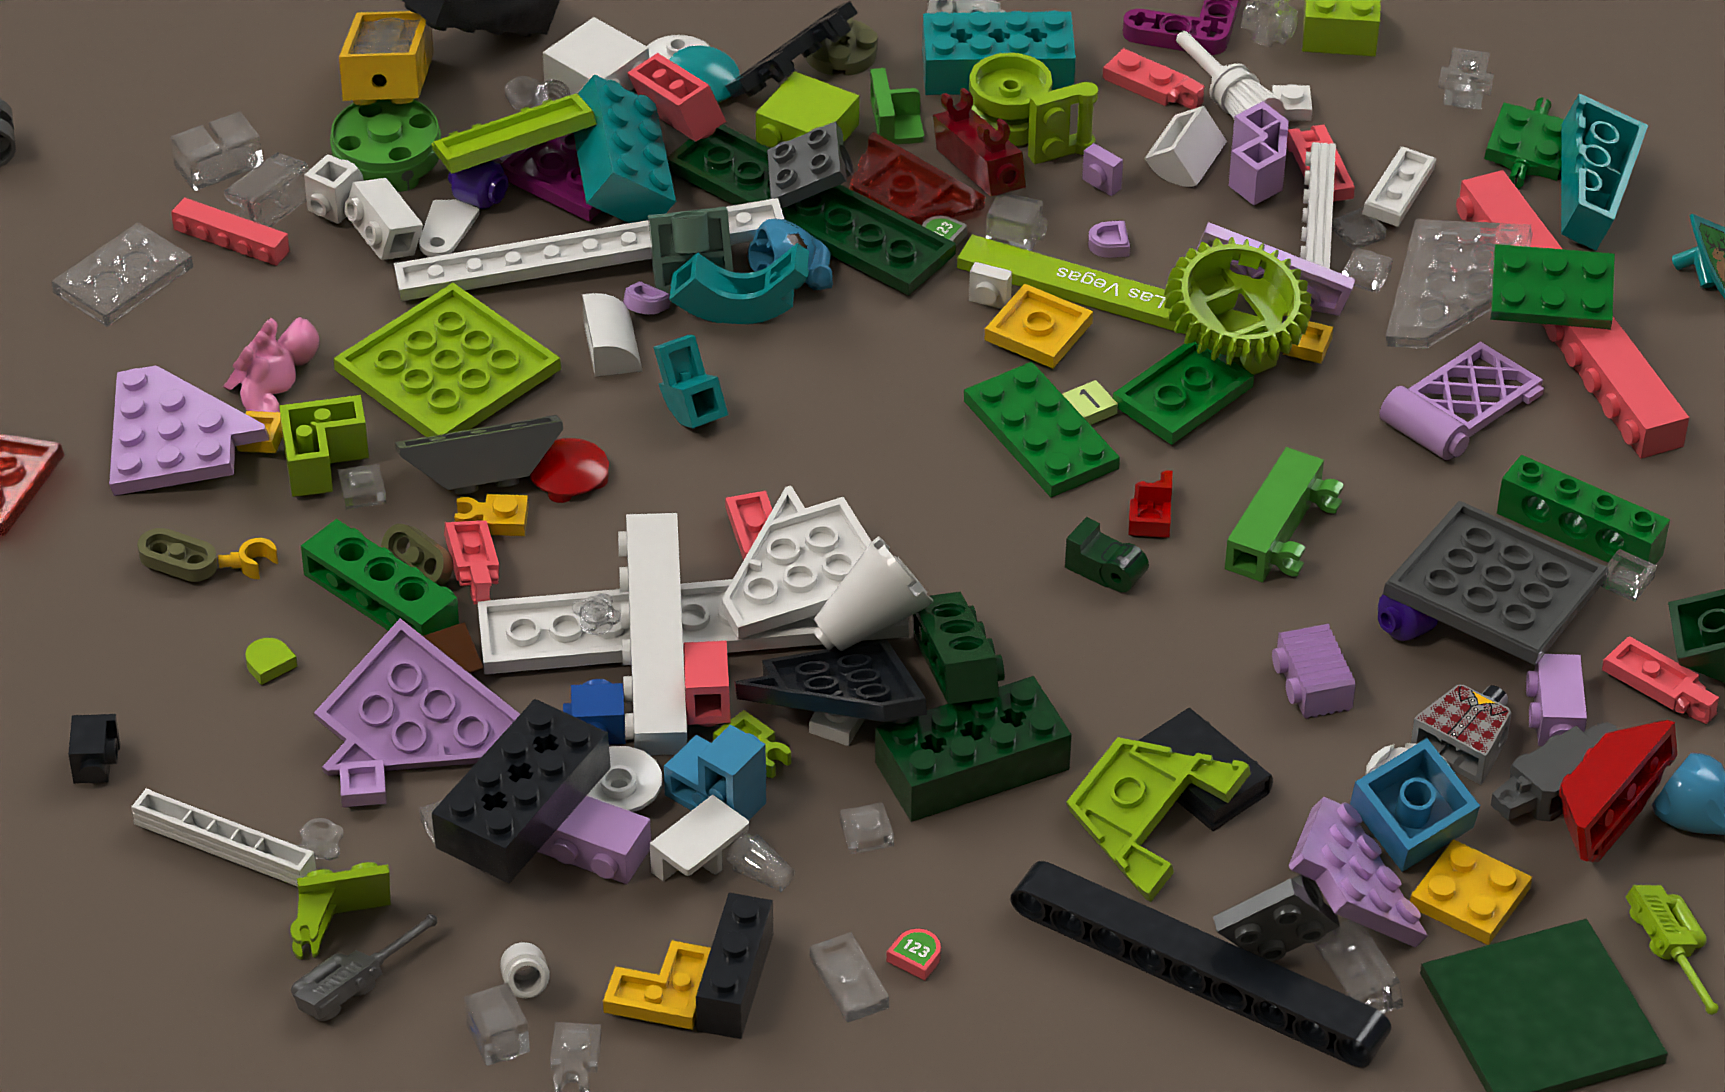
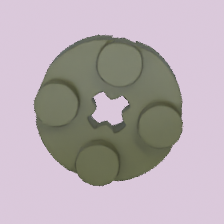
(851, 53)

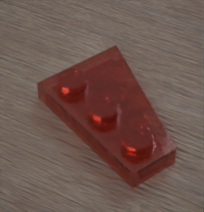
(23, 471)

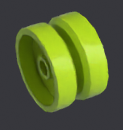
(1003, 90)

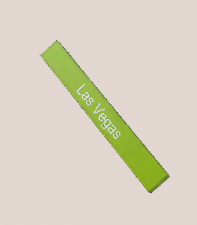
(1083, 284)

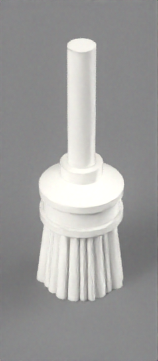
(1231, 85)

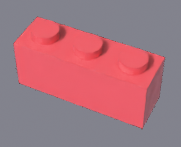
(679, 97)

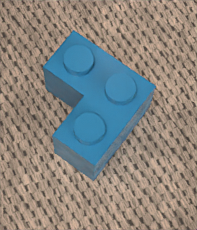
(727, 768)

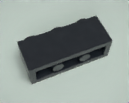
(734, 965)

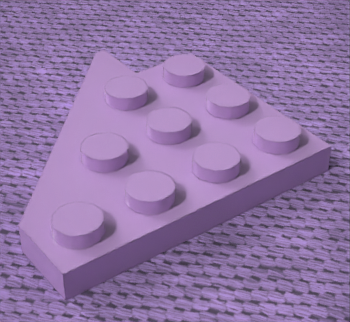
(172, 432)

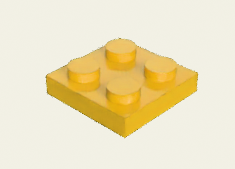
(1038, 325)
(1471, 892)

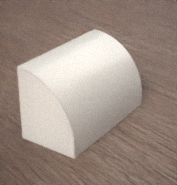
(1186, 148)
(610, 335)

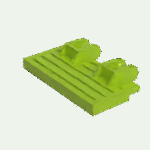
(513, 132)

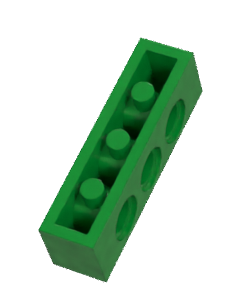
(1579, 513)
(376, 581)

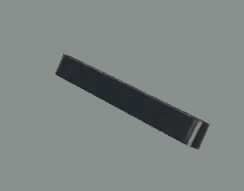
(1201, 964)

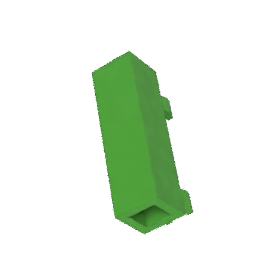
(1275, 513)

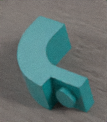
(739, 297)

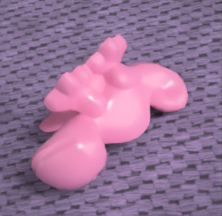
(269, 365)

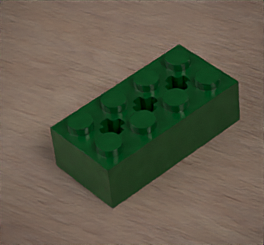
(973, 749)

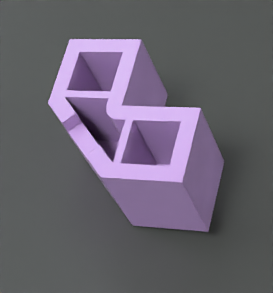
(1258, 153)

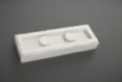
(1399, 186)

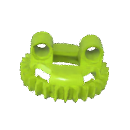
(1206, 287)

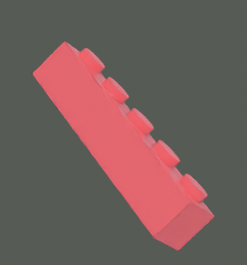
(230, 231)

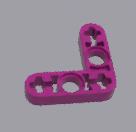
(1151, 26)

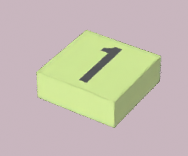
(1092, 402)

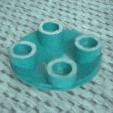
(708, 65)

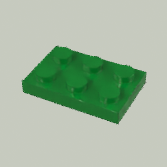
(1552, 286)
(1182, 391)

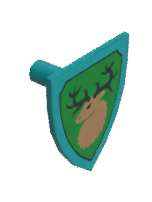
(1707, 256)

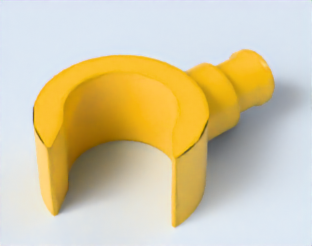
(244, 558)

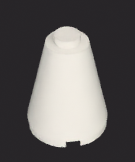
(870, 599)

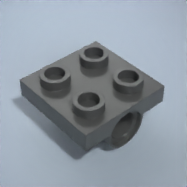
(808, 164)
(1278, 919)

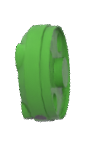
(387, 141)

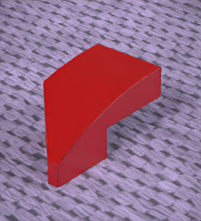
(1151, 507)

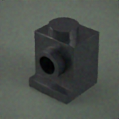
(93, 747)

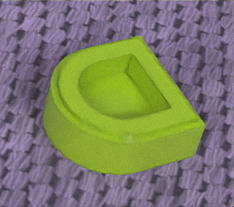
(269, 659)

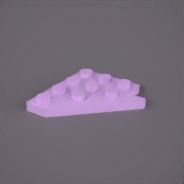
(412, 708)
(1352, 874)

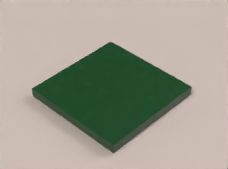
(1543, 1012)

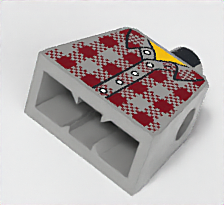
(1466, 729)

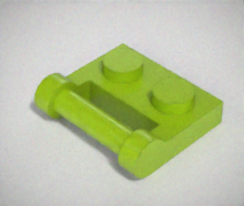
(1051, 122)

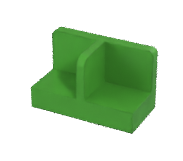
(895, 110)

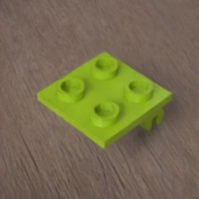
(329, 893)

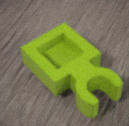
(774, 750)

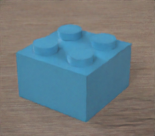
(1414, 804)

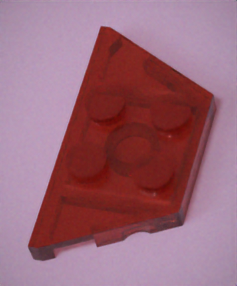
(911, 184)

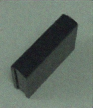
(1192, 734)

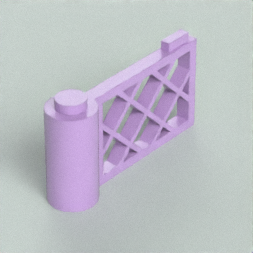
(1433, 420)

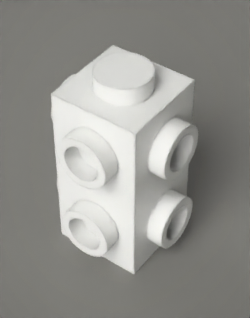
(383, 218)

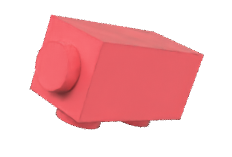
(707, 683)

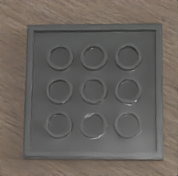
(1496, 582)

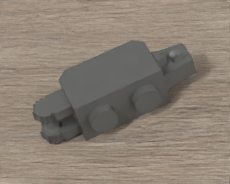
(1538, 775)

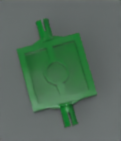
(1527, 141)

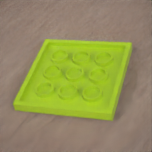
(447, 363)

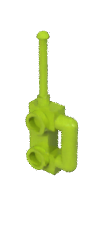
(1671, 930)

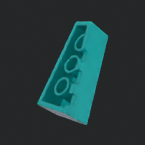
(1595, 167)

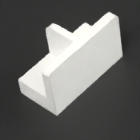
(697, 840)

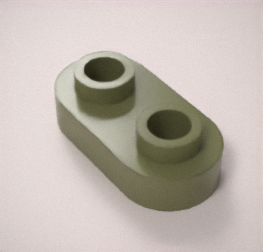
(177, 554)
(421, 554)

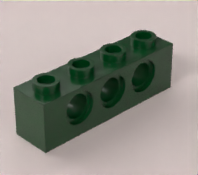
(958, 649)

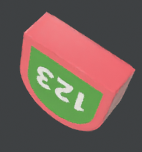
(915, 952)

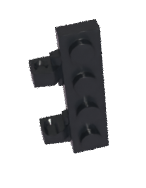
(779, 62)

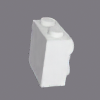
(591, 51)

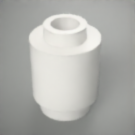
(528, 982)

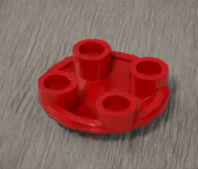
(571, 469)

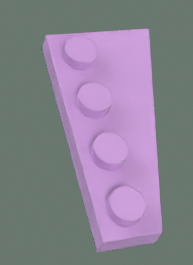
(1327, 286)

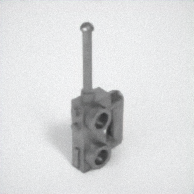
(343, 976)

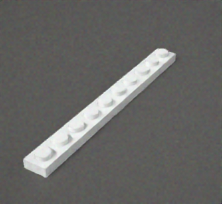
(556, 254)

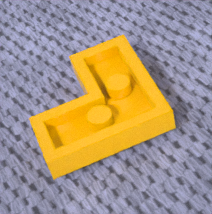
(662, 997)

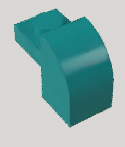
(686, 387)

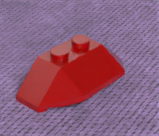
(1615, 785)

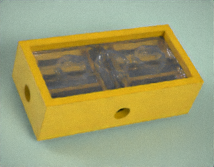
(385, 57)

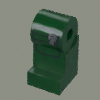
(1104, 558)

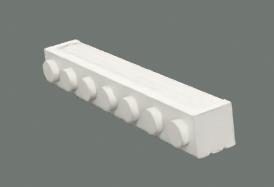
(1320, 204)
(222, 837)

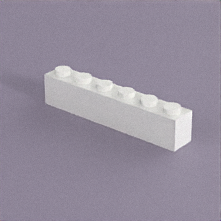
(655, 633)

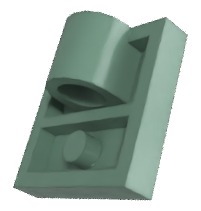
(683, 234)

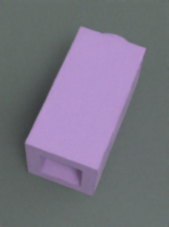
(1557, 696)

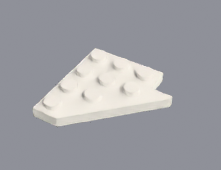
(793, 564)

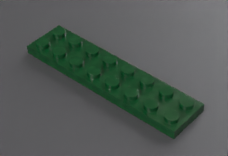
(842, 219)

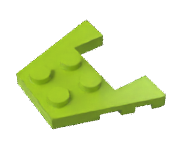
(1134, 791)

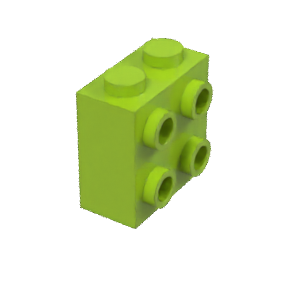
(802, 106)

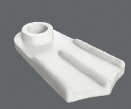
(446, 226)

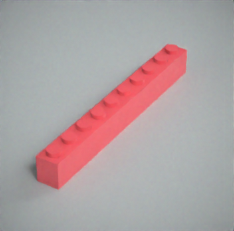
(1603, 358)

